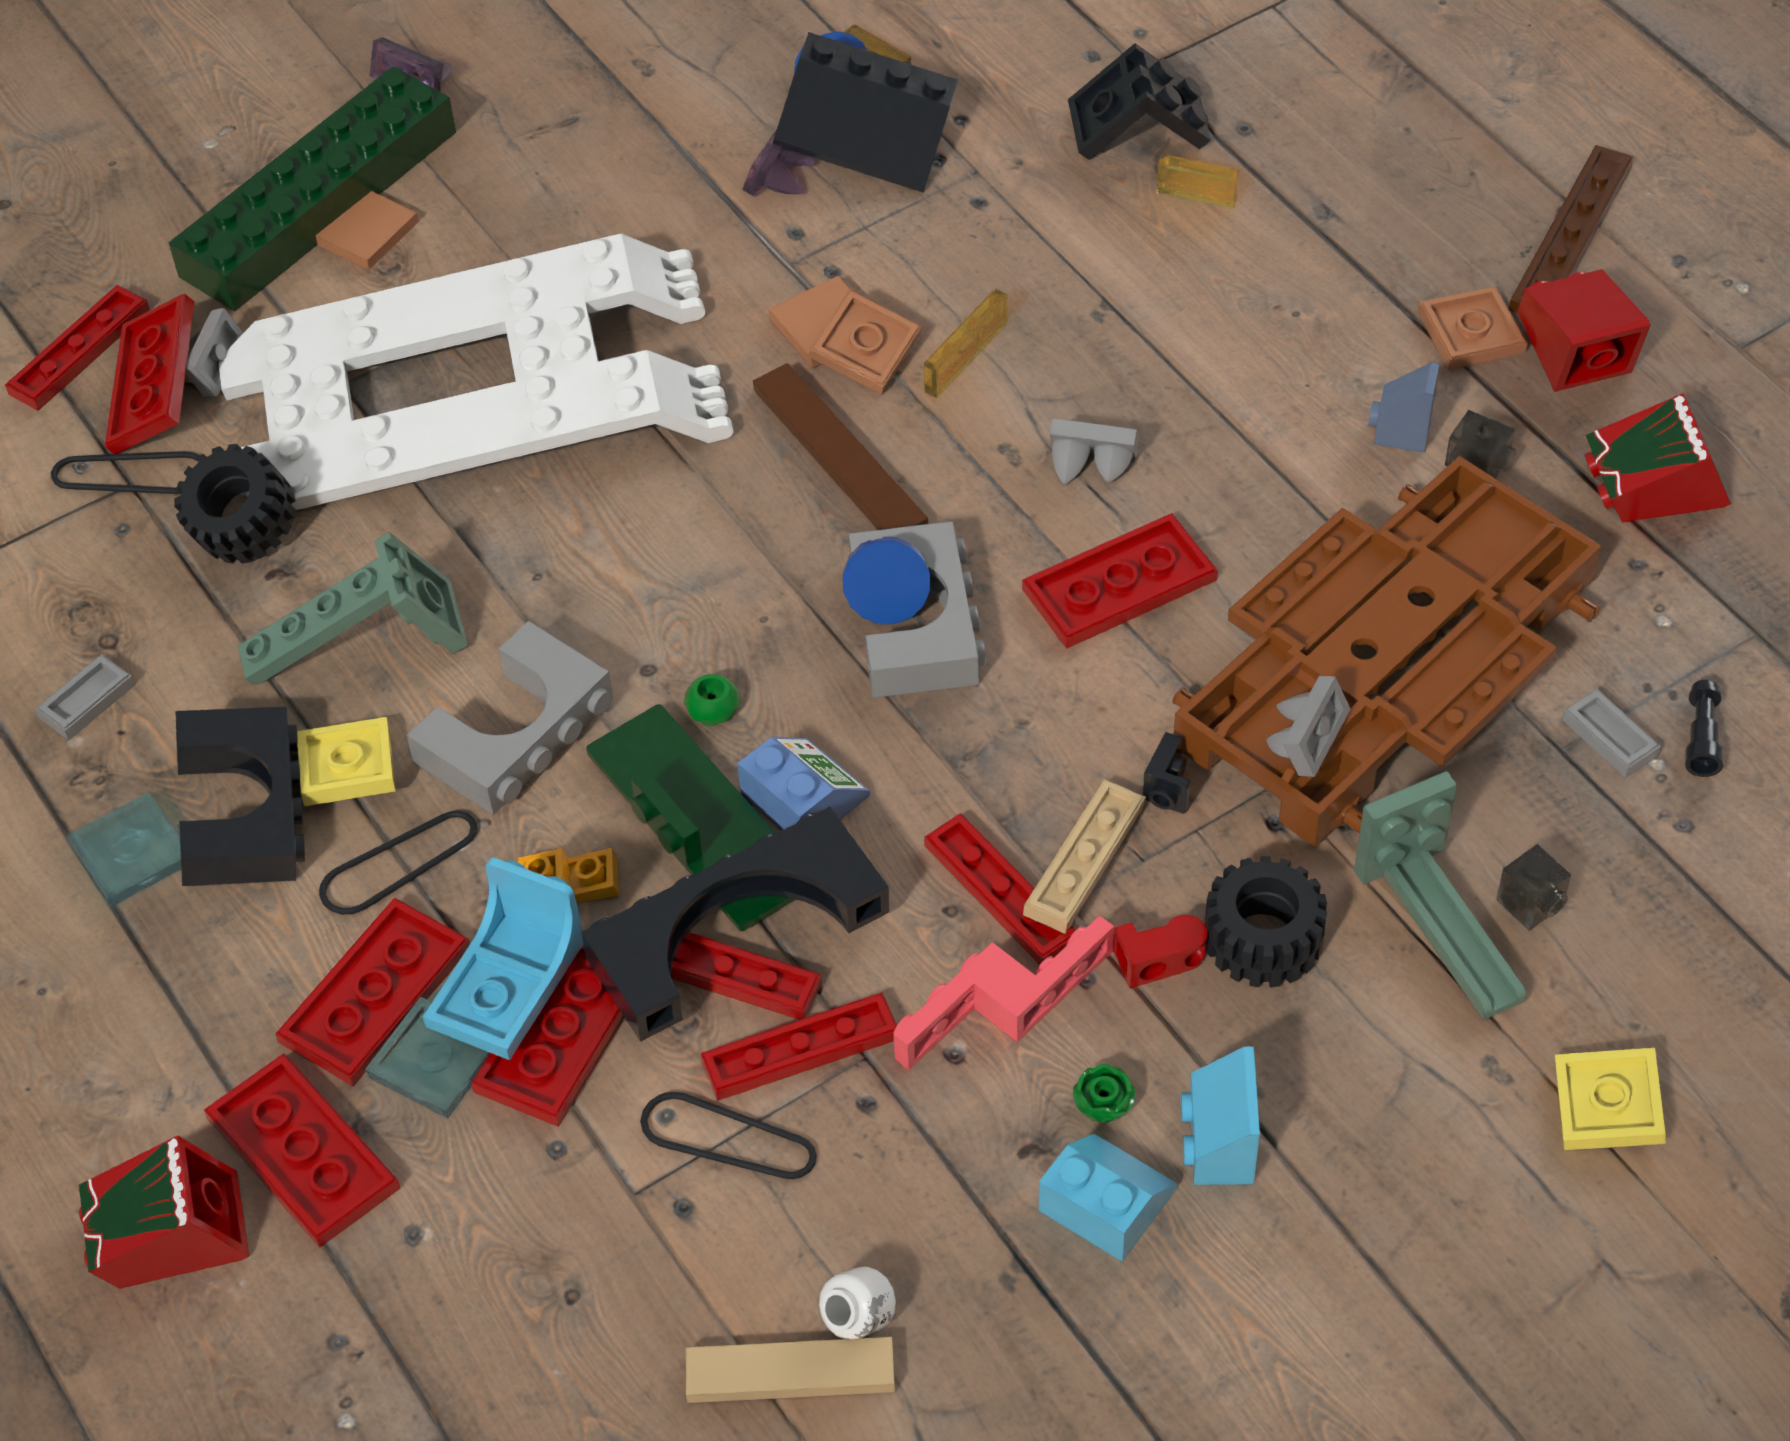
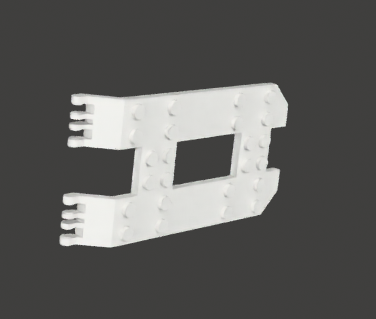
(559, 385)

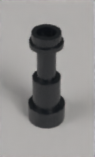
(1704, 752)

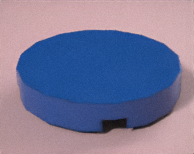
(886, 580)

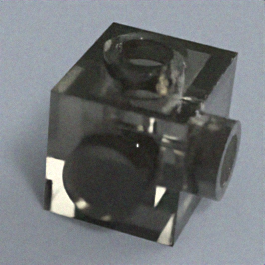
(1482, 443)
(1533, 887)

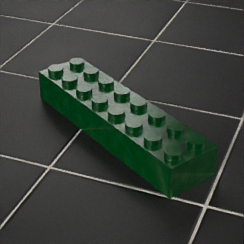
(303, 190)

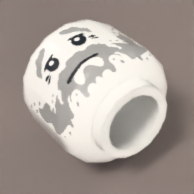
(857, 1303)

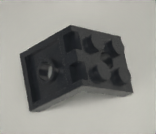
(1130, 89)

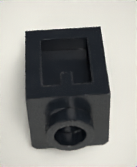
(1163, 776)

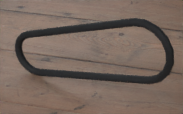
(112, 457)
(352, 910)
(722, 1158)

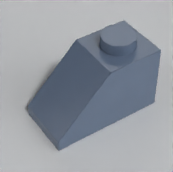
(1405, 410)

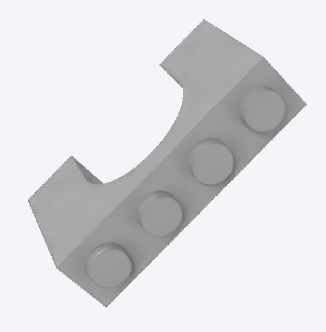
(943, 651)
(496, 767)

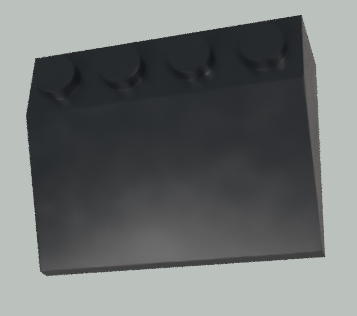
(865, 112)

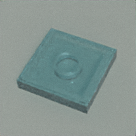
(128, 849)
(426, 1064)

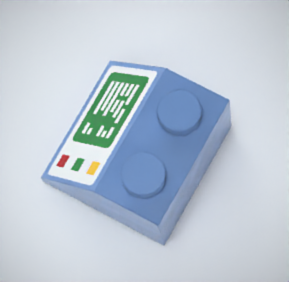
(796, 778)

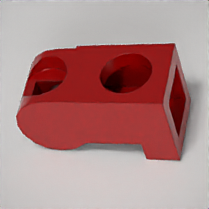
(1161, 950)

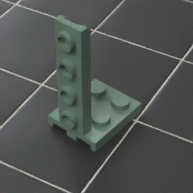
(395, 577)
(1398, 843)

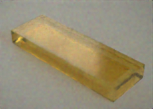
(965, 343)

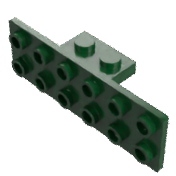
(683, 800)

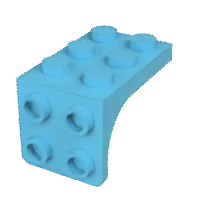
(512, 962)

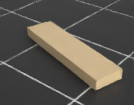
(1084, 856)
(789, 1369)

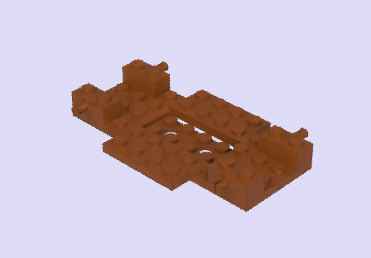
(1351, 587)

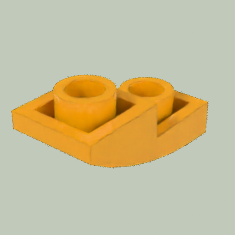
(589, 875)

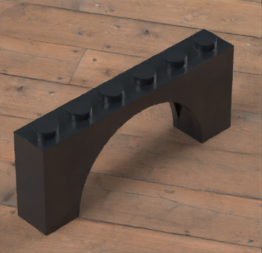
(804, 862)

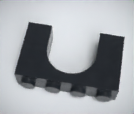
(264, 841)

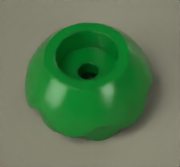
(714, 710)
(1104, 1080)

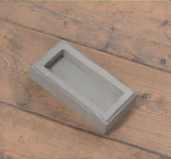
(85, 697)
(1611, 733)

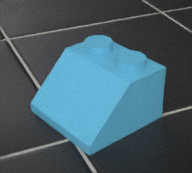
(1222, 1121)
(1103, 1194)

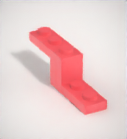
(1002, 992)

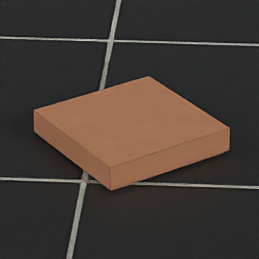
(367, 230)
(807, 314)
(1472, 327)
(865, 341)

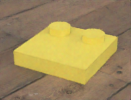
(345, 761)
(1610, 1099)

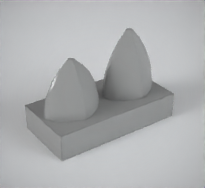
(207, 349)
(1074, 441)
(1316, 724)

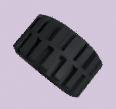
(215, 483)
(1272, 891)

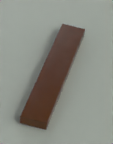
(1576, 220)
(837, 450)

